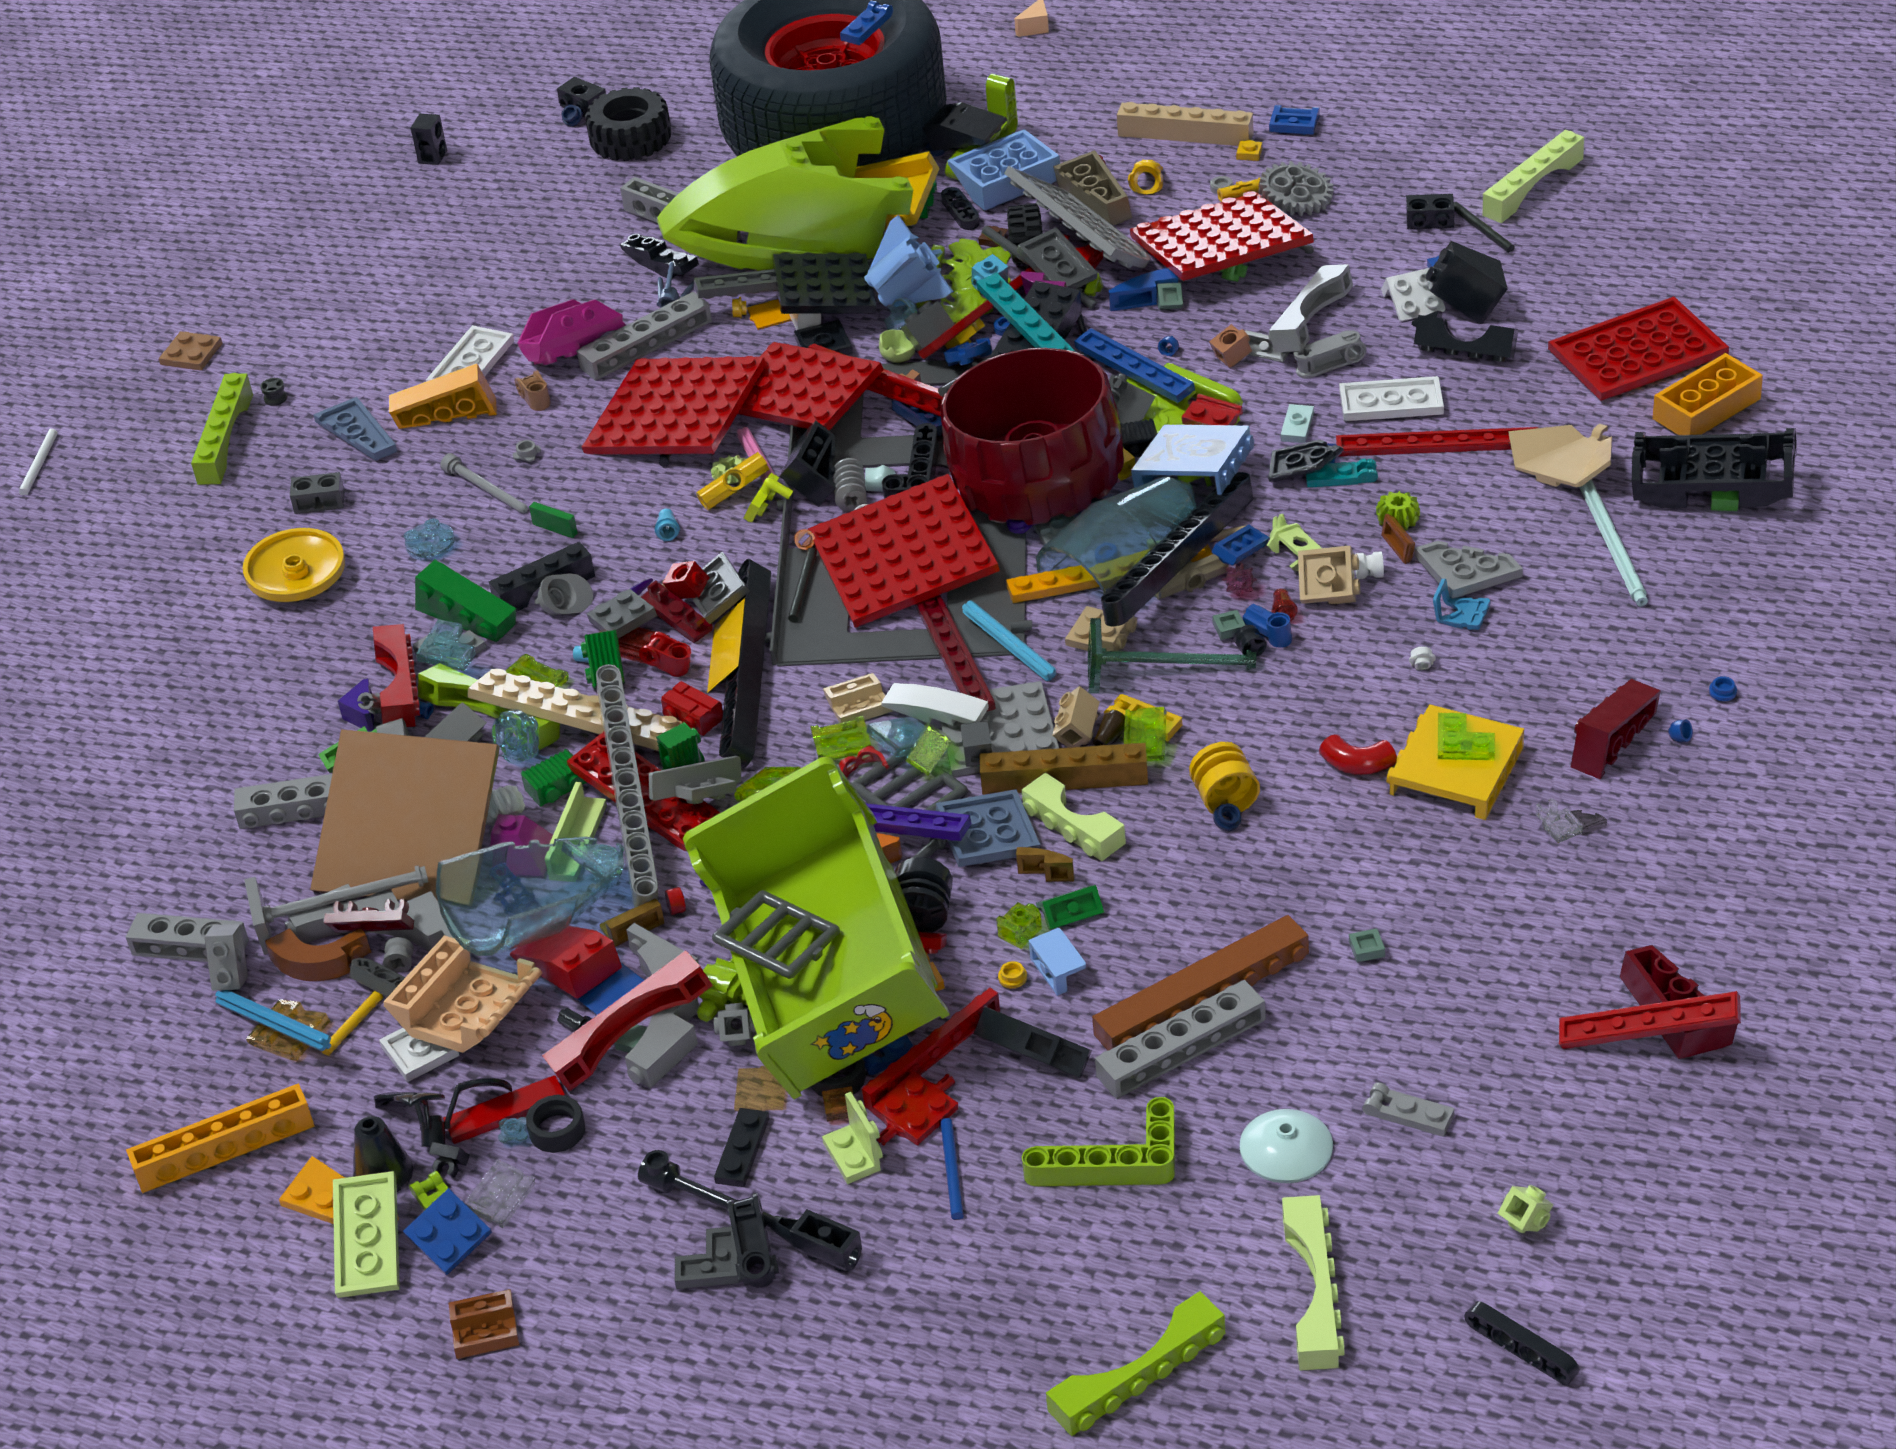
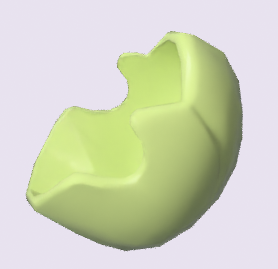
(895, 346)

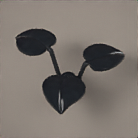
(433, 1127)

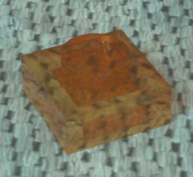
(835, 1103)

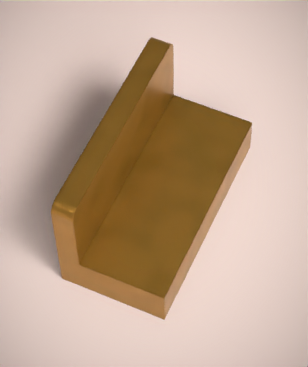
(646, 915)

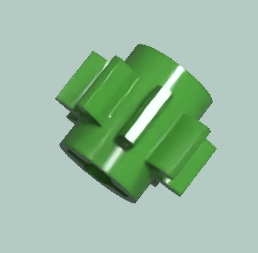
(1233, 273)

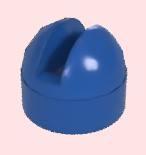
(1164, 342)
(1681, 730)

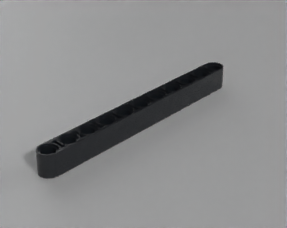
(1175, 551)
(744, 682)

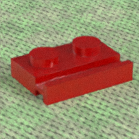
(1211, 412)

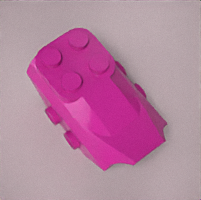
(565, 329)

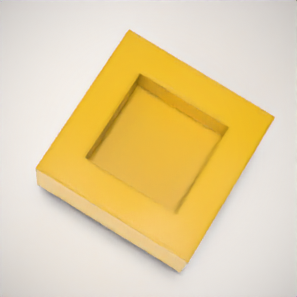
(1249, 150)

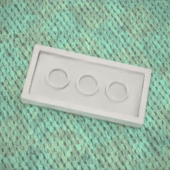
(476, 346)
(1391, 398)

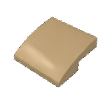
(856, 698)

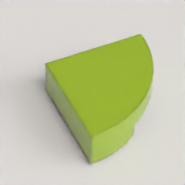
(1094, 286)

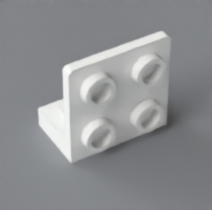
(1411, 295)

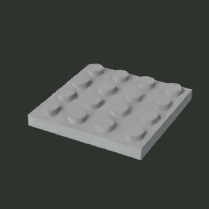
(1016, 724)

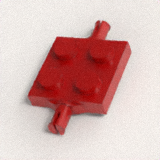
(915, 1108)

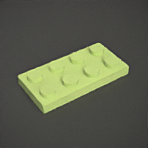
(365, 1234)

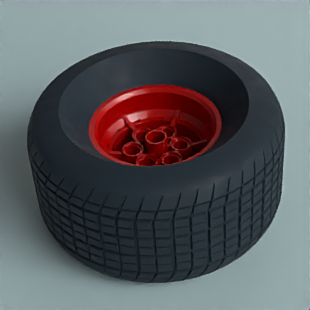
(788, 73)

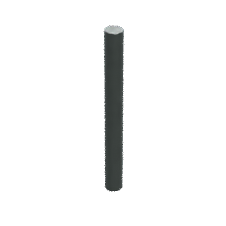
(1483, 227)
(802, 585)

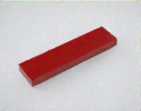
(488, 1114)

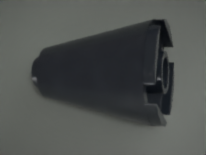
(379, 1151)

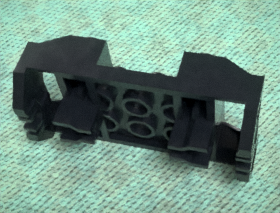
(1714, 464)

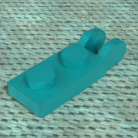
(1344, 474)

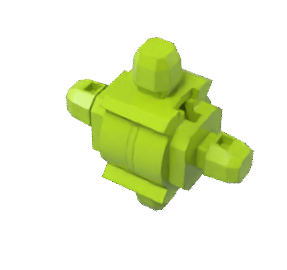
(725, 989)

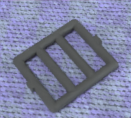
(940, 778)
(768, 959)

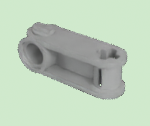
(1329, 354)

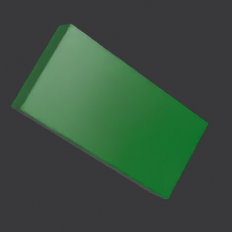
(553, 519)

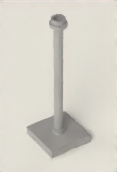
(263, 914)

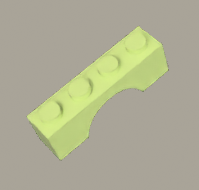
(1096, 834)

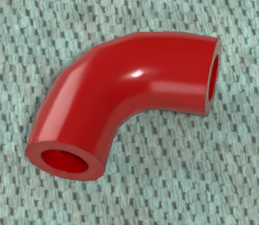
(1357, 759)

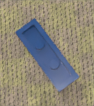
(1240, 545)

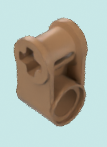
(534, 391)

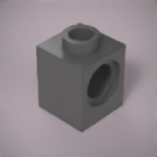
(975, 741)

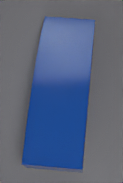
(1139, 290)

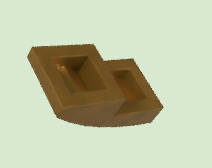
(1041, 861)

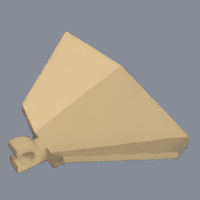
(1561, 454)

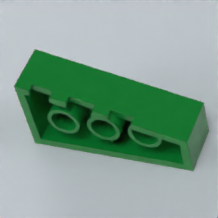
(458, 600)

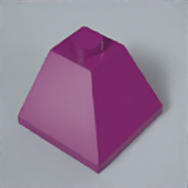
(518, 830)

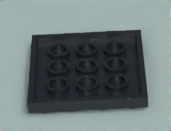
(823, 283)

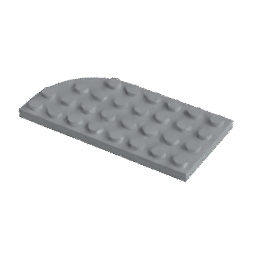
(1082, 218)

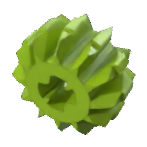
(1401, 506)

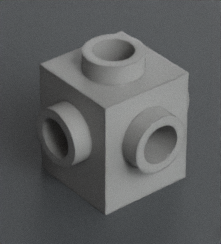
(724, 1027)

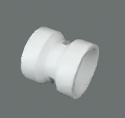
(1370, 565)

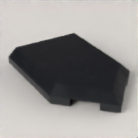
(1301, 459)

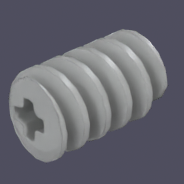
(850, 484)

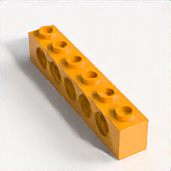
(220, 1138)

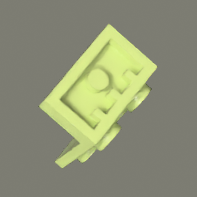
(855, 1146)

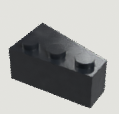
(811, 464)

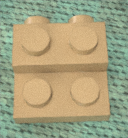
(1328, 575)
(1112, 637)

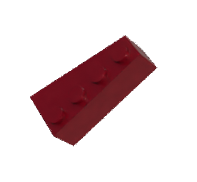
(1612, 726)
(1656, 980)

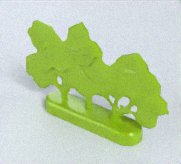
(965, 295)
(1167, 412)

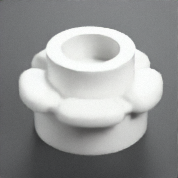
(1422, 658)

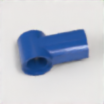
(1272, 625)

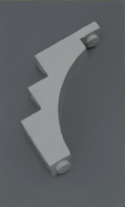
(424, 909)
(669, 1032)

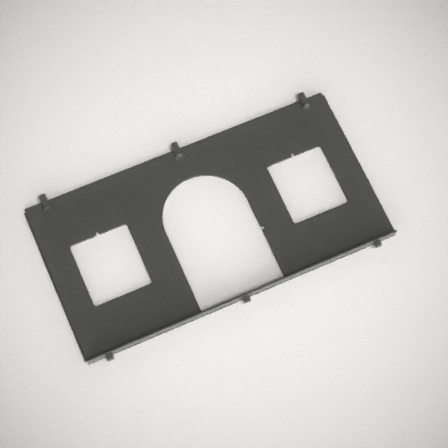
(822, 626)

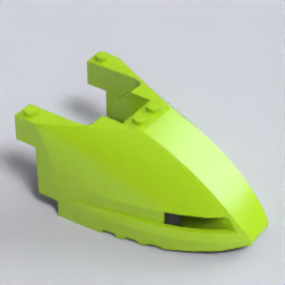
(789, 200)

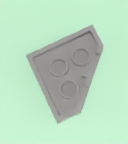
(1466, 568)

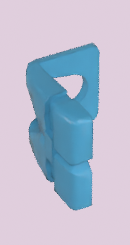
(1469, 611)

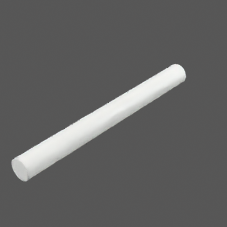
(38, 462)

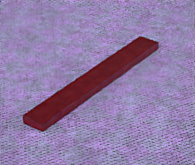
(953, 650)

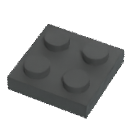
(622, 613)

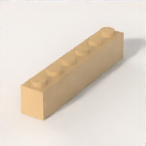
(1184, 124)

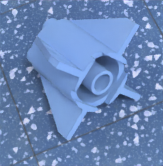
(906, 268)

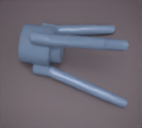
(669, 293)

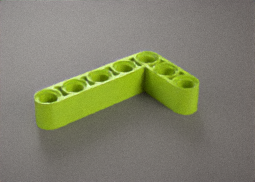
(1001, 101)
(1110, 1164)

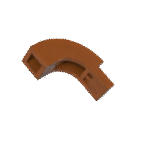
(316, 961)

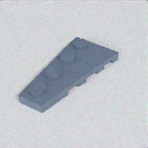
(357, 427)

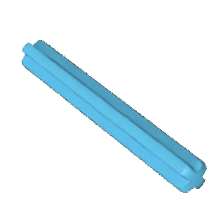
(1009, 640)

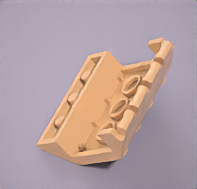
(456, 999)

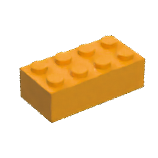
(1707, 396)

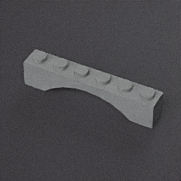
(1325, 287)

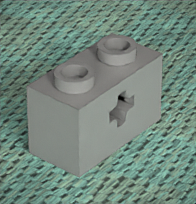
(226, 957)

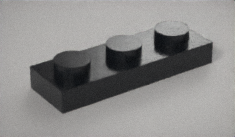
(741, 1147)

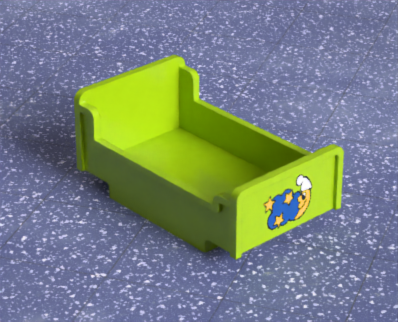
(819, 850)

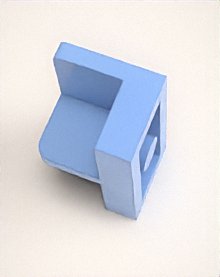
(1055, 958)

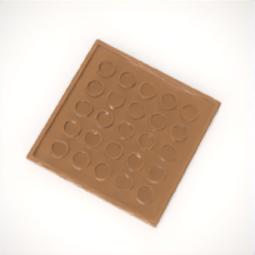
(402, 807)

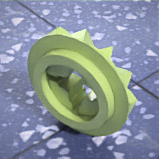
(720, 467)

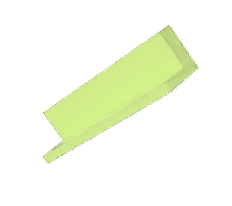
(580, 815)

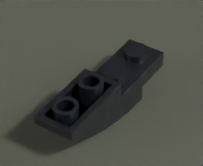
(656, 256)
(1032, 1042)

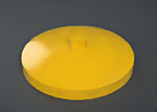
(293, 564)

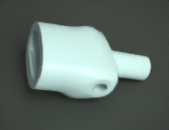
(874, 477)

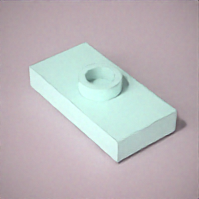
(1297, 423)

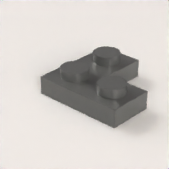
(712, 1268)

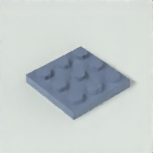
(996, 827)

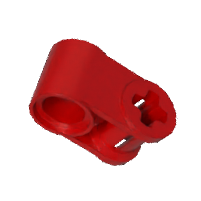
(668, 654)

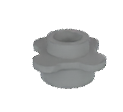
(526, 451)

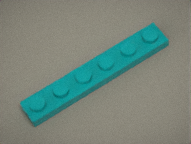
(1020, 313)

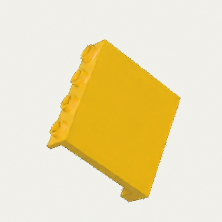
(919, 170)
(1459, 780)

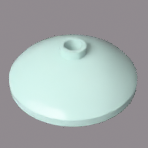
(1286, 1146)

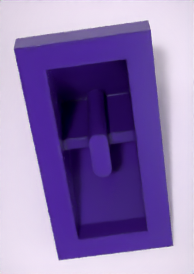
(352, 712)

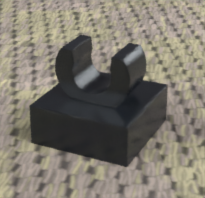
(448, 1155)

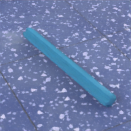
(273, 1020)

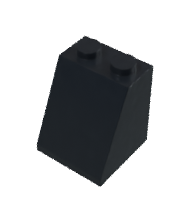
(1467, 281)

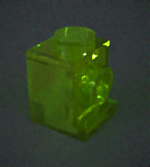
(1022, 920)

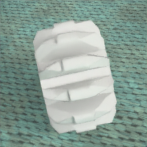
(505, 801)

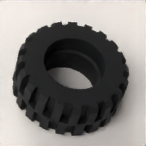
(628, 123)

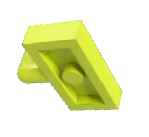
(766, 492)

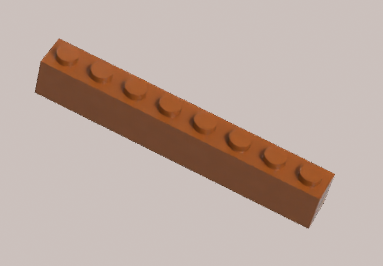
(1246, 959)

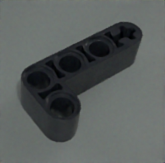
(921, 465)

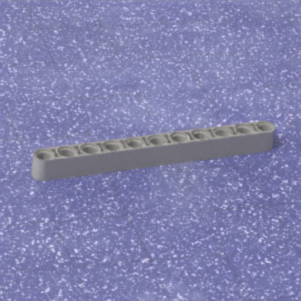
(626, 786)

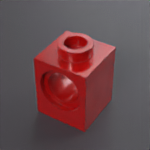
(686, 580)

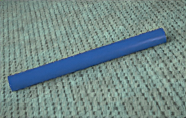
(951, 1169)

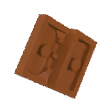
(483, 1324)

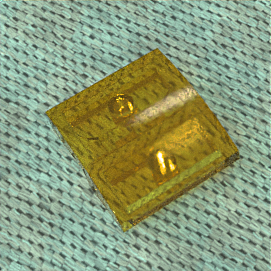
(280, 1044)

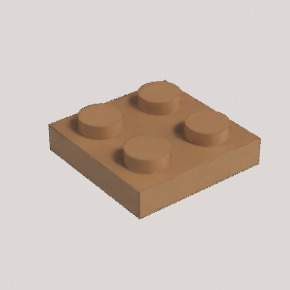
(190, 350)

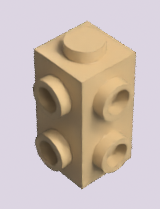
(1076, 718)

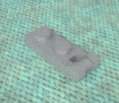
(1408, 1110)

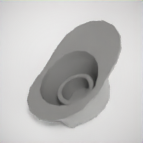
(565, 591)

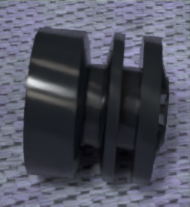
(926, 891)

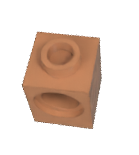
(1231, 345)

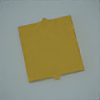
(758, 1090)

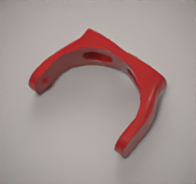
(869, 750)

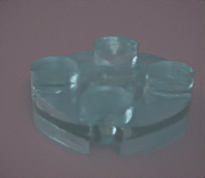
(418, 542)
(525, 727)

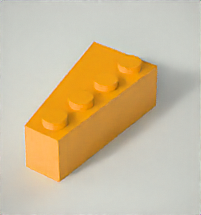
(444, 398)

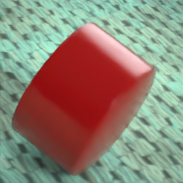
(675, 900)

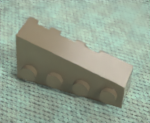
(1095, 186)

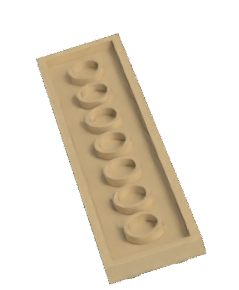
(564, 706)

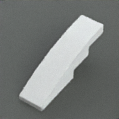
(934, 703)

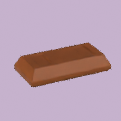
(1398, 538)

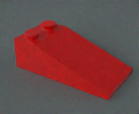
(573, 959)

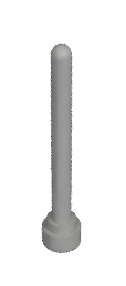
(453, 465)

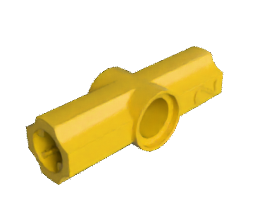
(719, 488)

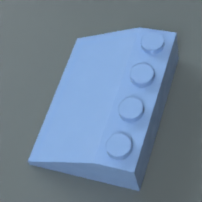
(983, 168)

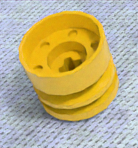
(1224, 776)

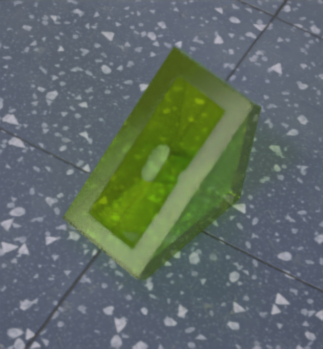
(928, 748)

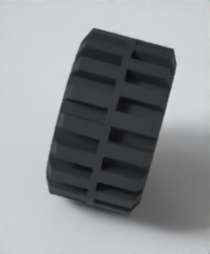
(1023, 224)

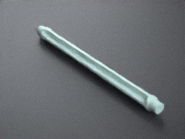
(1614, 543)

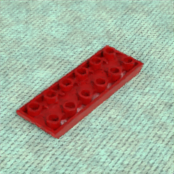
(666, 816)

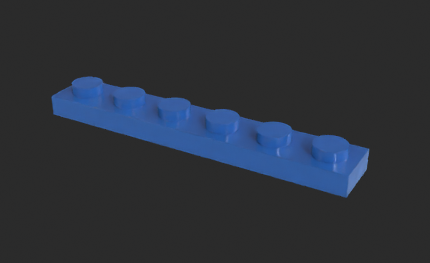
(1134, 365)

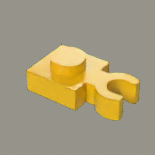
(964, 336)

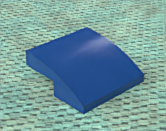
(610, 990)

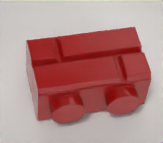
(692, 707)

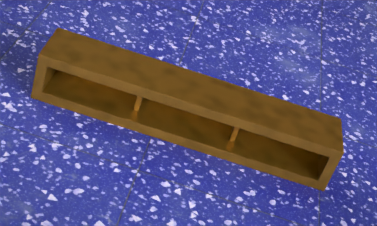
(1073, 767)

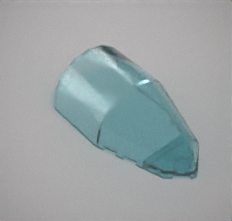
(1120, 529)
(523, 893)

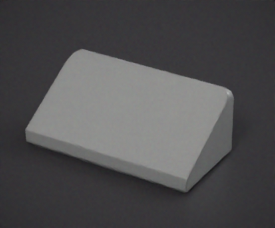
(1263, 347)

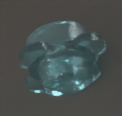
(513, 1136)

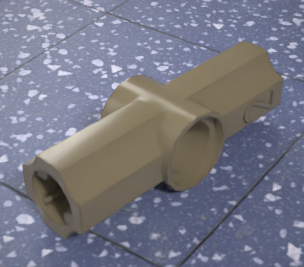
(1193, 576)

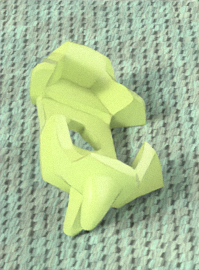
(1287, 534)

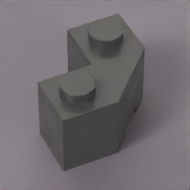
(927, 325)

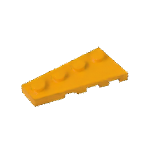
(312, 1191)

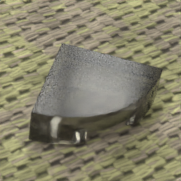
(1589, 821)

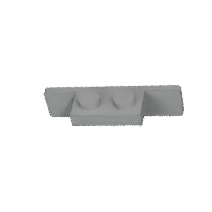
(697, 781)

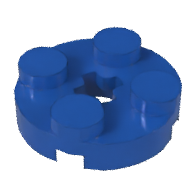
(965, 352)

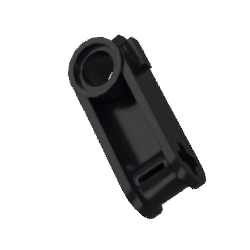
(751, 1241)

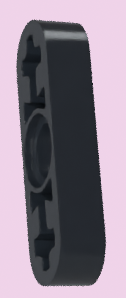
(960, 201)

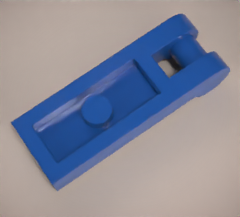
(866, 23)

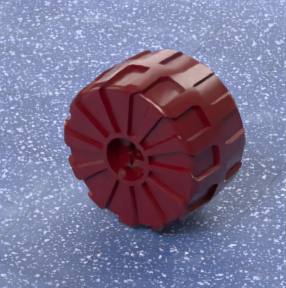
(1032, 435)

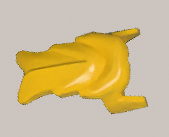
(1146, 166)

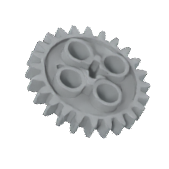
(1296, 188)

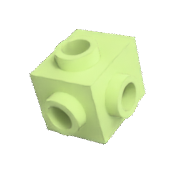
(1526, 1209)

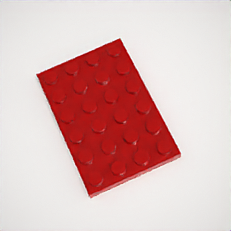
(1637, 348)
(808, 385)

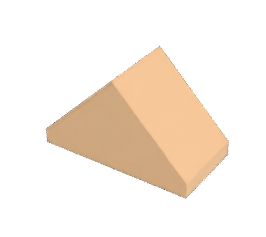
(1032, 20)

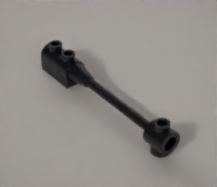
(809, 1234)

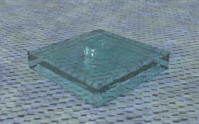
(896, 734)

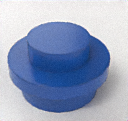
(1723, 689)

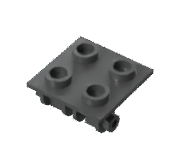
(1129, 399)

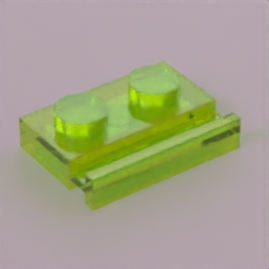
(1147, 727)

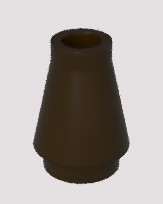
(1110, 729)

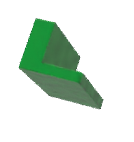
(1071, 906)

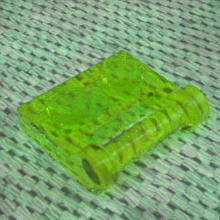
(527, 663)
(840, 739)
(761, 780)

